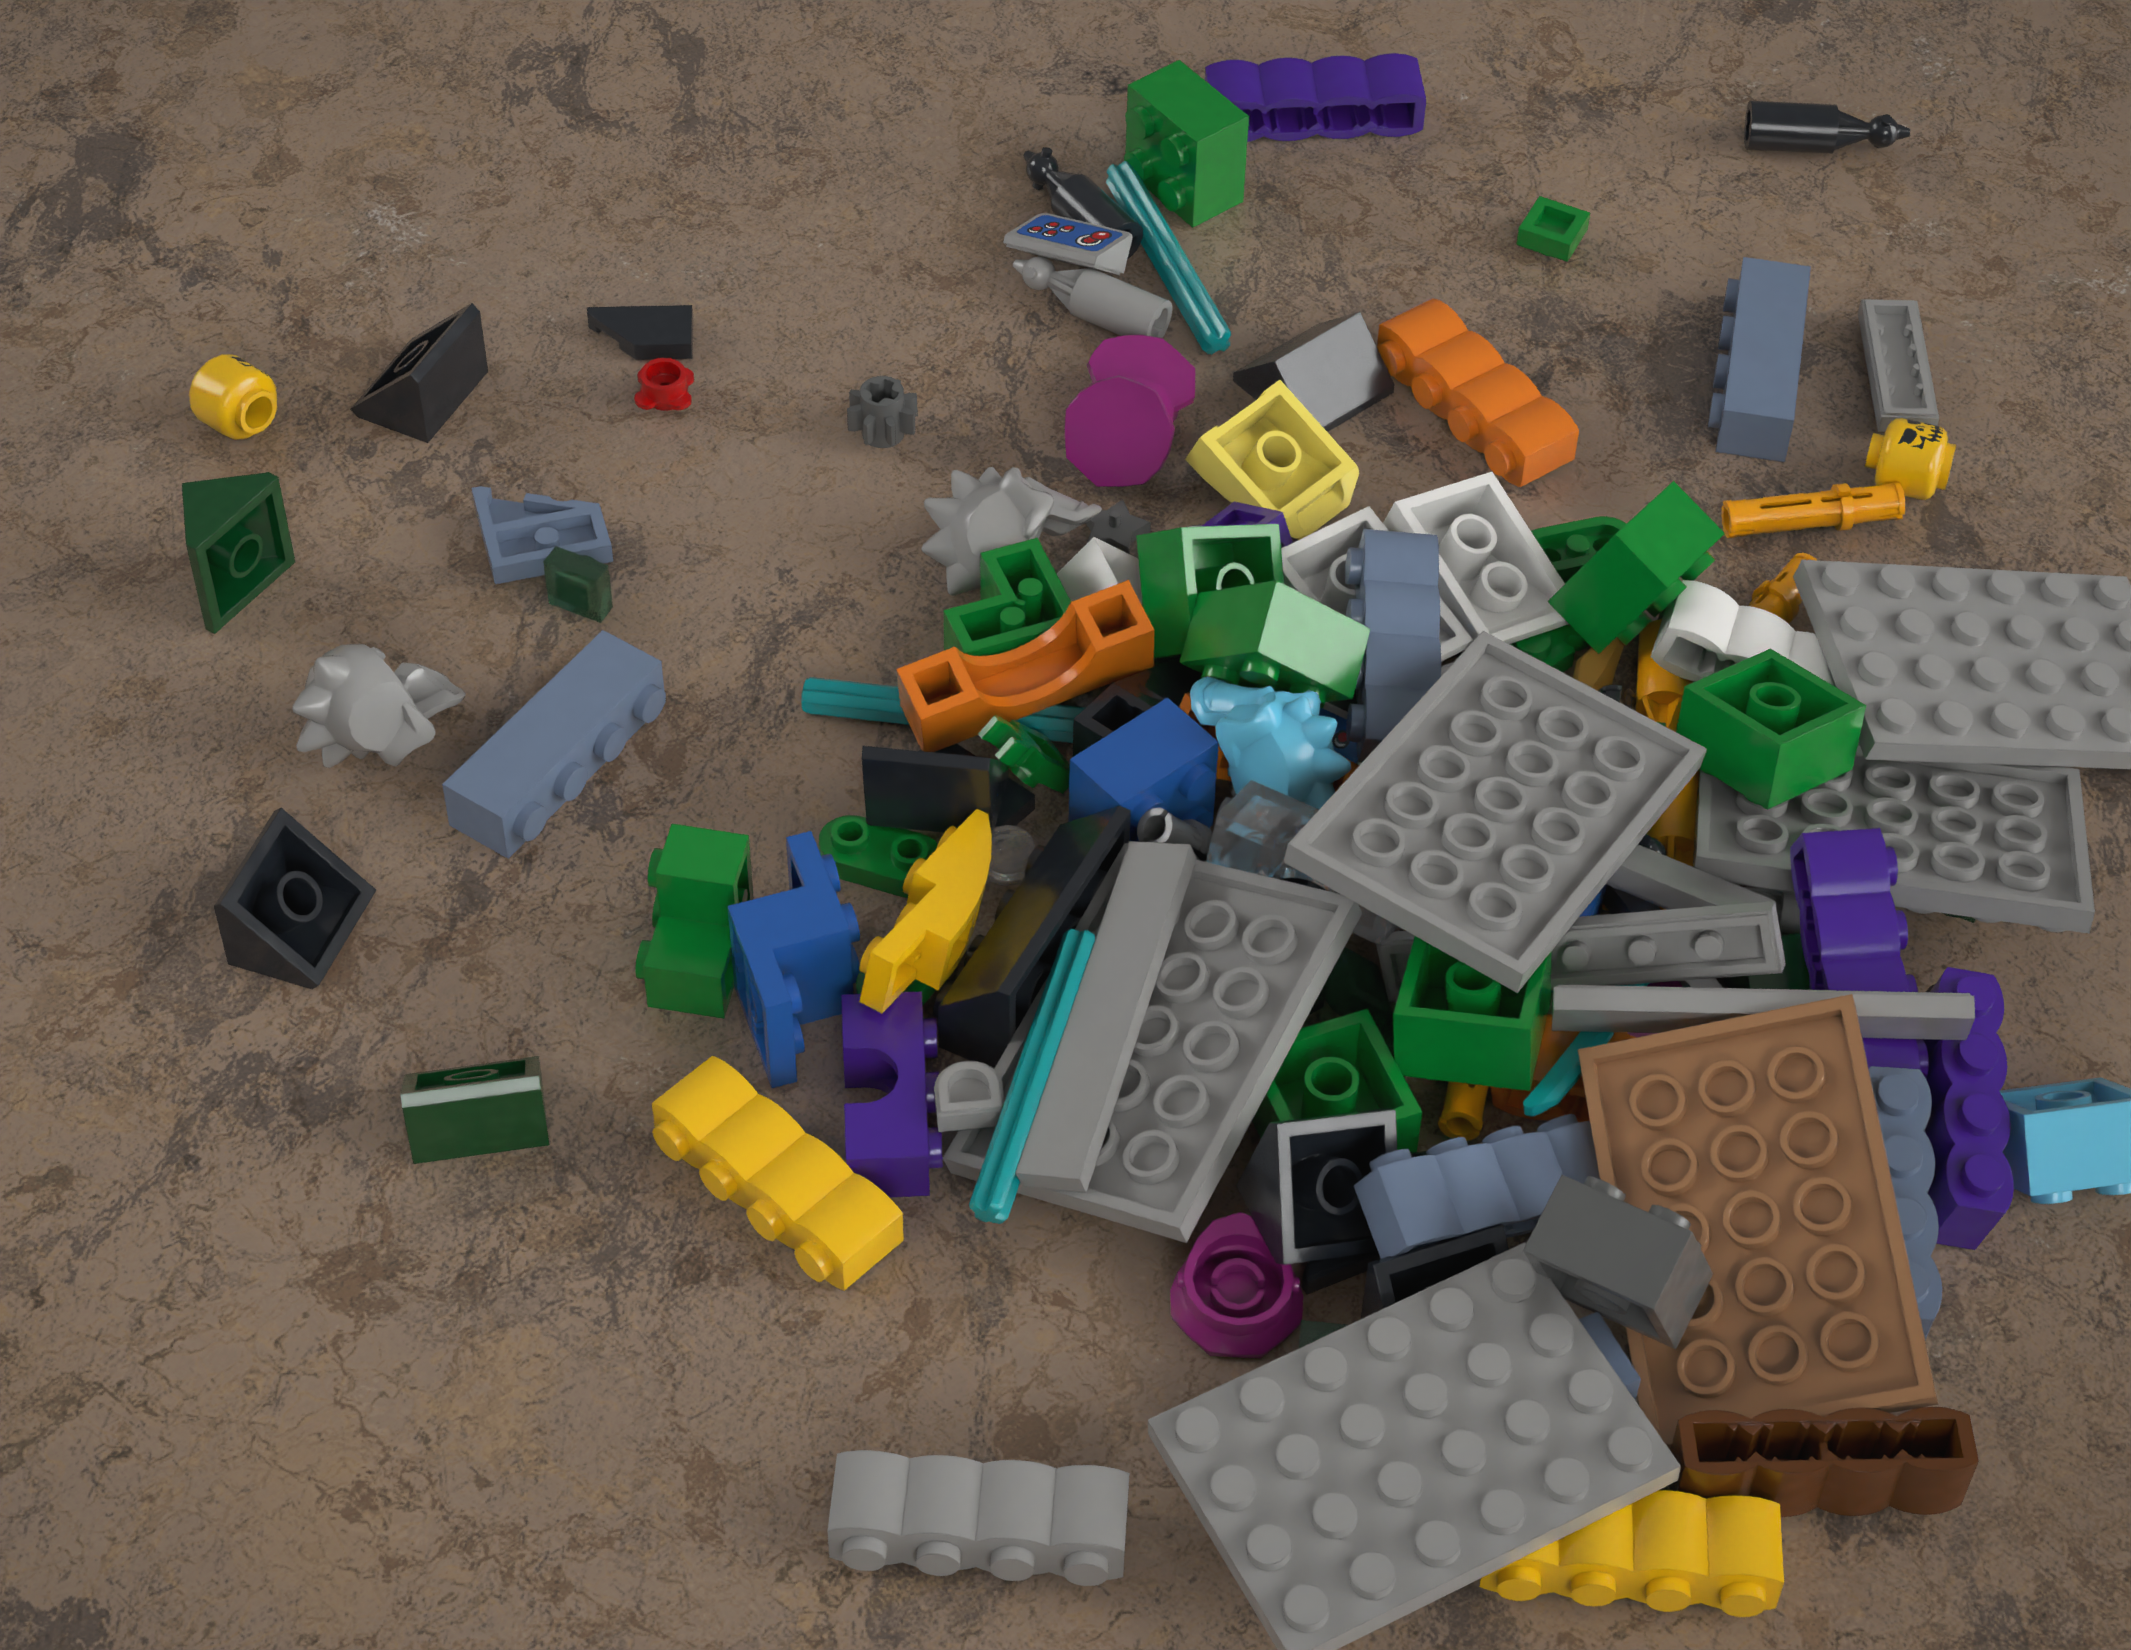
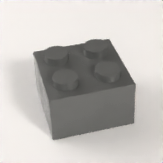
(1620, 1259)

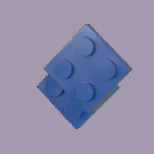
(793, 956)

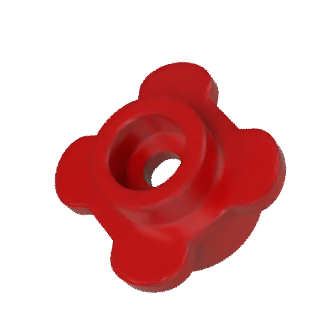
(664, 385)

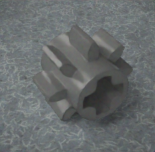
(882, 412)

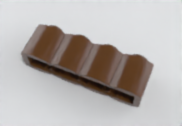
(1837, 1462)

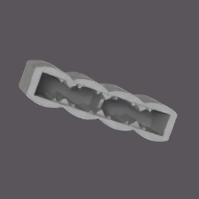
(974, 1514)

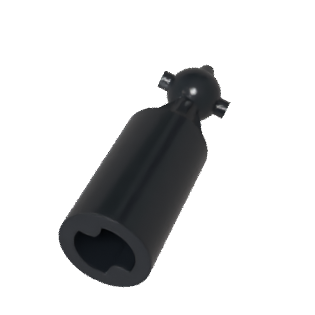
(1813, 128)
(1079, 197)

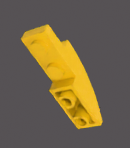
(937, 919)

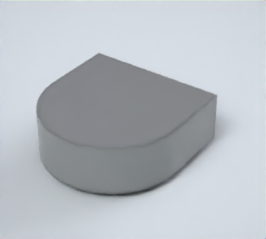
(968, 1096)

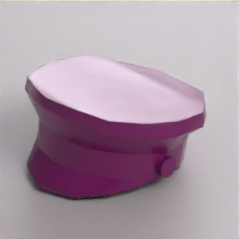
(1146, 358)
(1119, 431)
(1234, 1293)

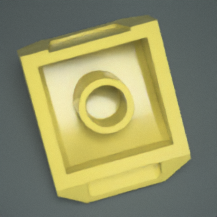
(1278, 461)

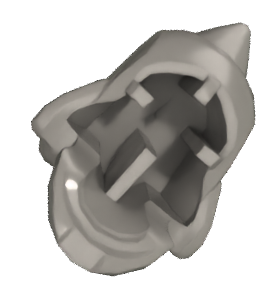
(992, 515)
(365, 707)

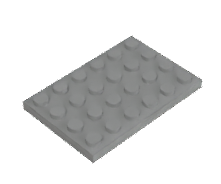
(1978, 661)
(1496, 809)
(1963, 835)
(1213, 1037)
(1411, 1453)

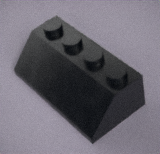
(1016, 955)

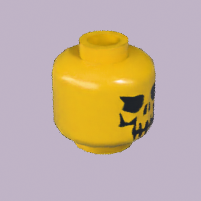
(233, 397)
(1912, 455)

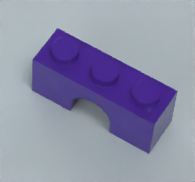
(891, 1136)

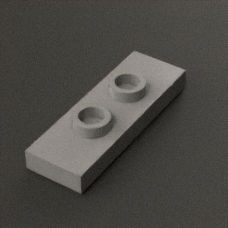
(1897, 362)

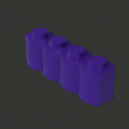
(1326, 97)
(1852, 926)
(1969, 1117)

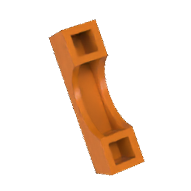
(1087, 648)

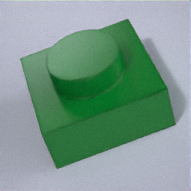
(1553, 228)

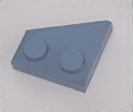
(525, 533)

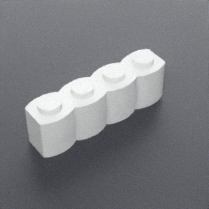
(1710, 631)

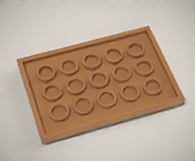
(1783, 1170)

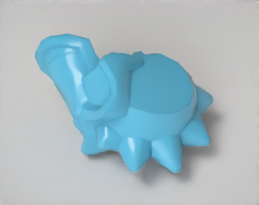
(1272, 738)

